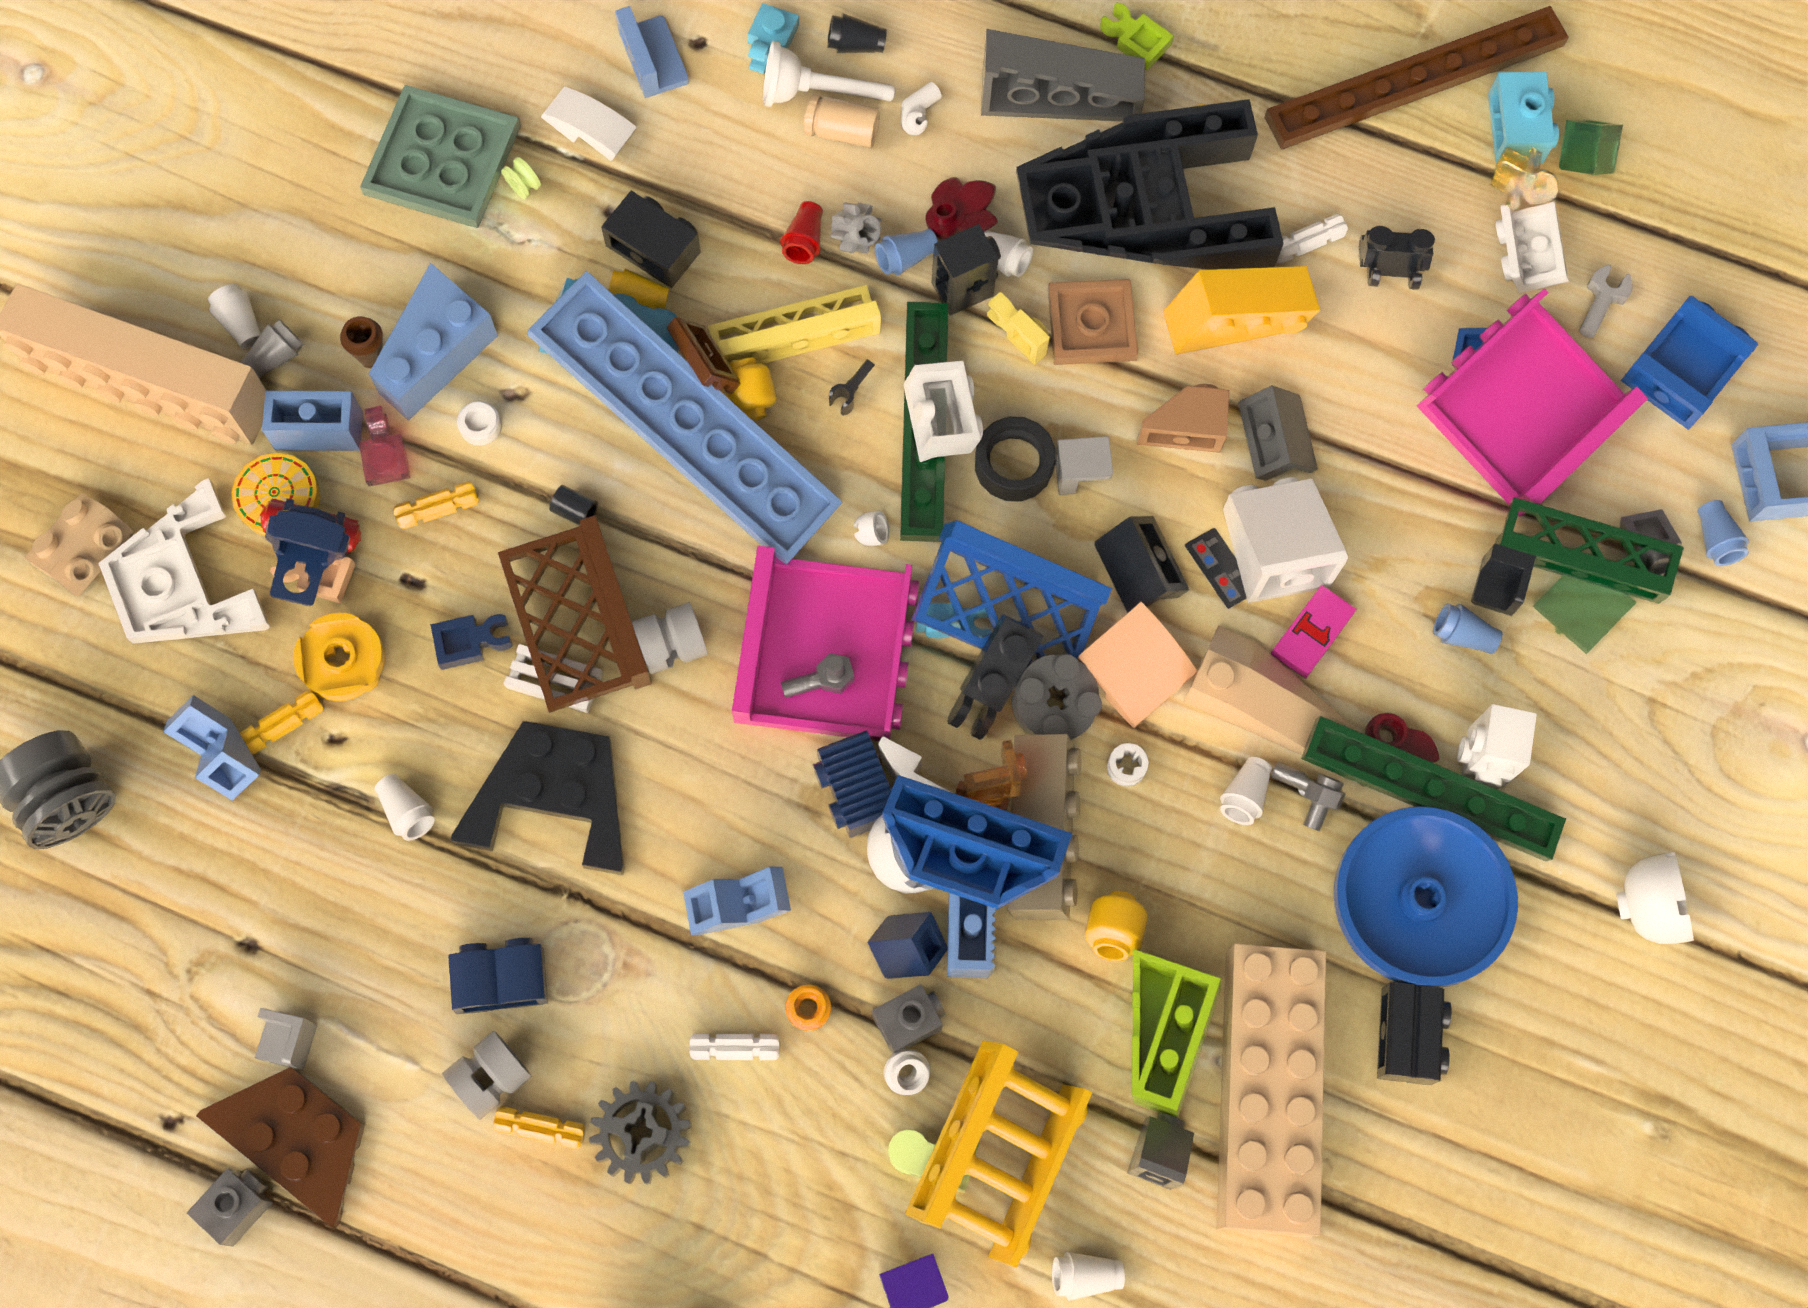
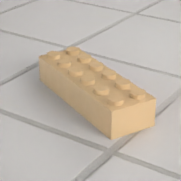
(133, 365)
(1272, 1091)

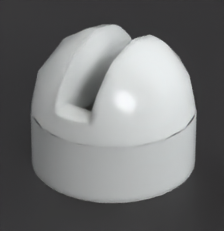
(872, 528)

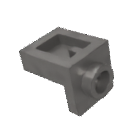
(1654, 525)

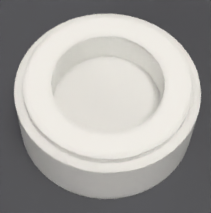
(479, 423)

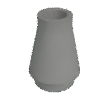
(272, 348)

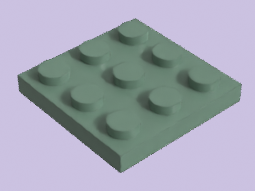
(440, 156)

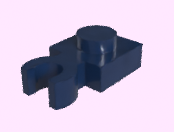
(462, 641)

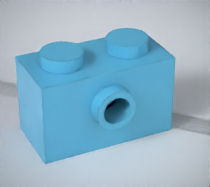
(1522, 113)

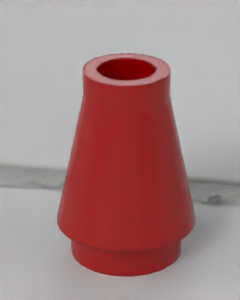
(803, 235)

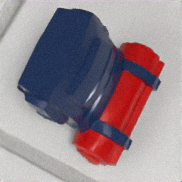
(308, 538)

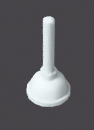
(786, 76)

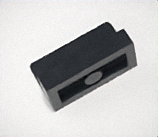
(1140, 562)

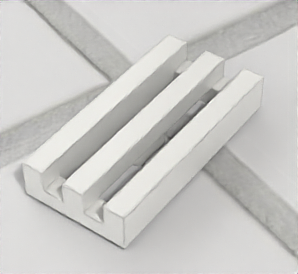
(518, 666)

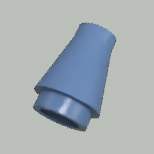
(903, 251)
(1721, 534)
(1465, 629)

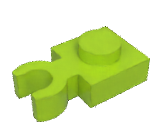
(1137, 37)

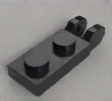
(995, 673)

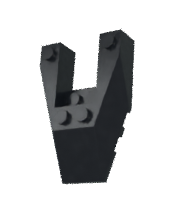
(1130, 198)

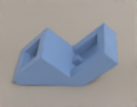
(224, 758)
(736, 902)

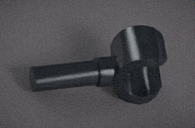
(847, 390)

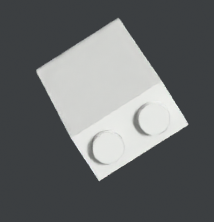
(1283, 539)

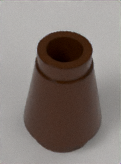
(362, 339)

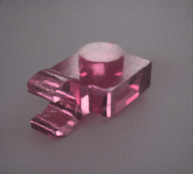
(383, 455)

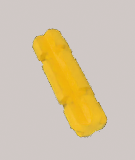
(436, 505)
(281, 721)
(539, 1127)

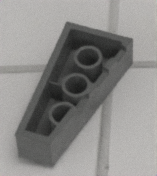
(1058, 80)

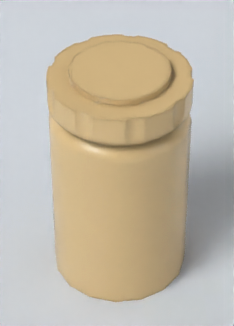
(841, 121)

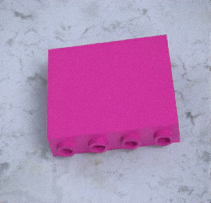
(1527, 404)
(819, 609)

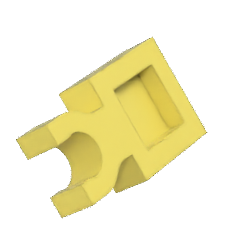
(1023, 332)

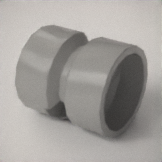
(669, 638)
(500, 1065)

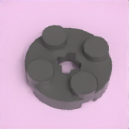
(1064, 674)

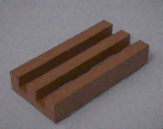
(703, 355)

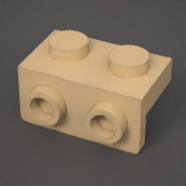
(78, 543)

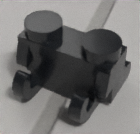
(1396, 254)

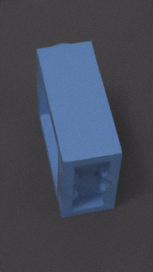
(1757, 472)

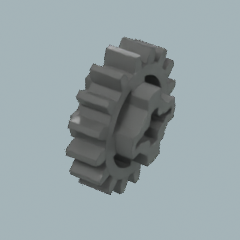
(620, 1127)

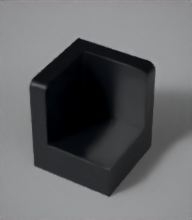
(1503, 579)

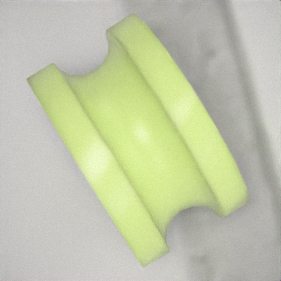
(521, 177)

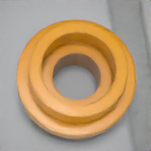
(806, 993)

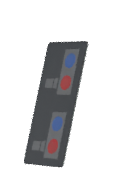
(1218, 566)

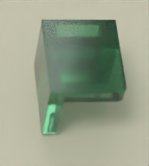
(1590, 146)

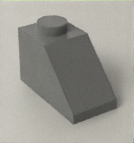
(1162, 1151)

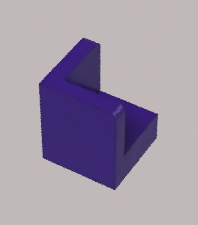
(915, 1284)

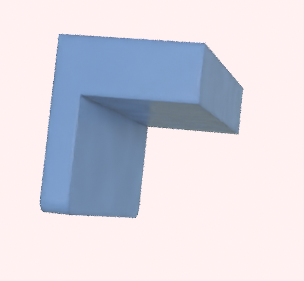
(651, 53)

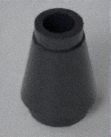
(855, 35)

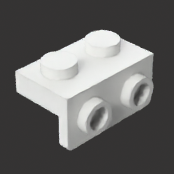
(1533, 247)

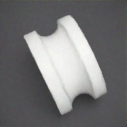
(1116, 757)

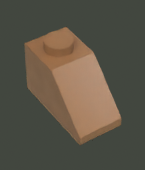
(1189, 420)

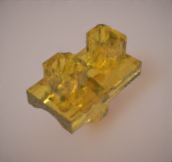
(1522, 176)

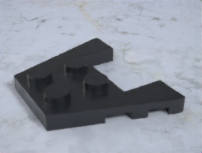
(553, 775)

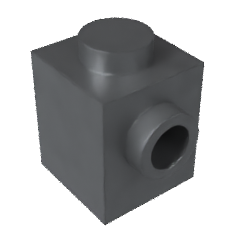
(909, 1018)
(231, 1206)

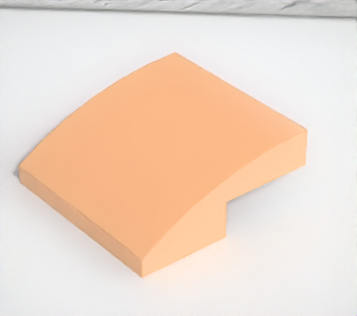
(1138, 664)

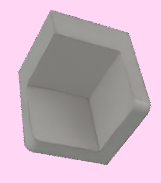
(1082, 461)
(285, 1039)

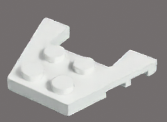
(159, 584)

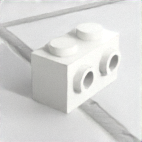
(1497, 746)

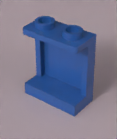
(1690, 361)

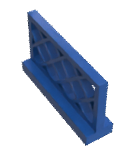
(1013, 564)

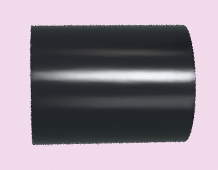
(572, 505)

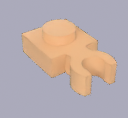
(333, 579)

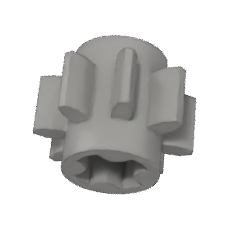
(856, 227)

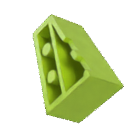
(1169, 1029)

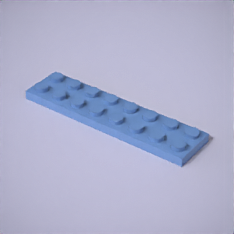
(683, 419)

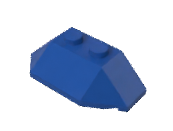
(970, 845)

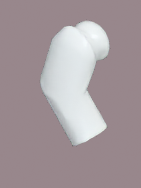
(914, 108)

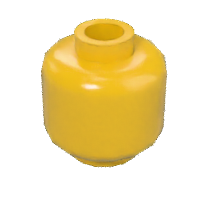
(755, 390)
(1116, 926)

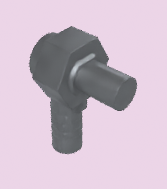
(831, 674)
(1323, 792)

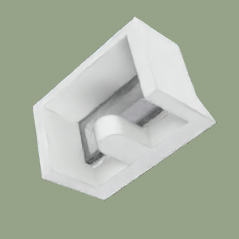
(942, 410)

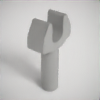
(1604, 297)

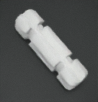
(1312, 237)
(734, 1046)

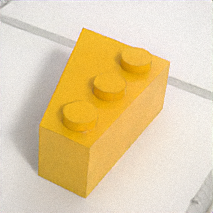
(1240, 306)

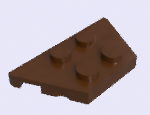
(293, 1137)

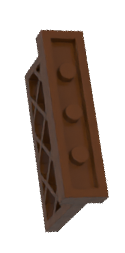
(610, 604)

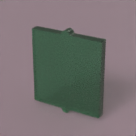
(1583, 610)

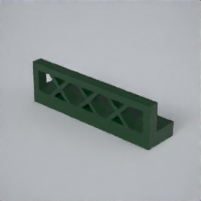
(1592, 568)

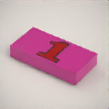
(1313, 631)

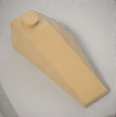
(1257, 692)

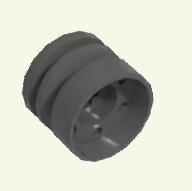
(53, 789)

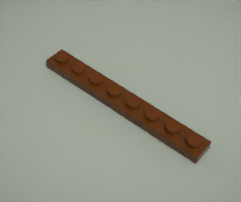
(1415, 77)

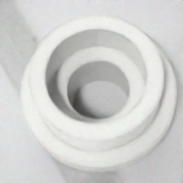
(915, 1080)

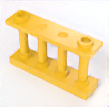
(956, 1155)

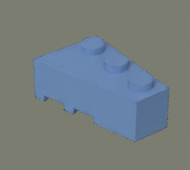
(430, 343)

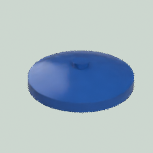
(1425, 897)

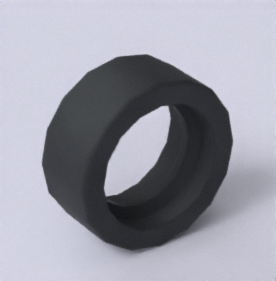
(1022, 429)

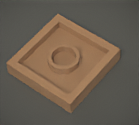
(1092, 322)

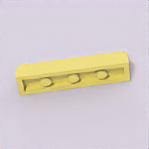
(799, 335)

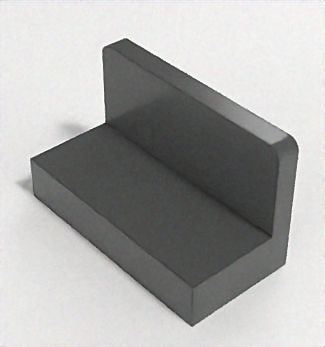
(1277, 433)

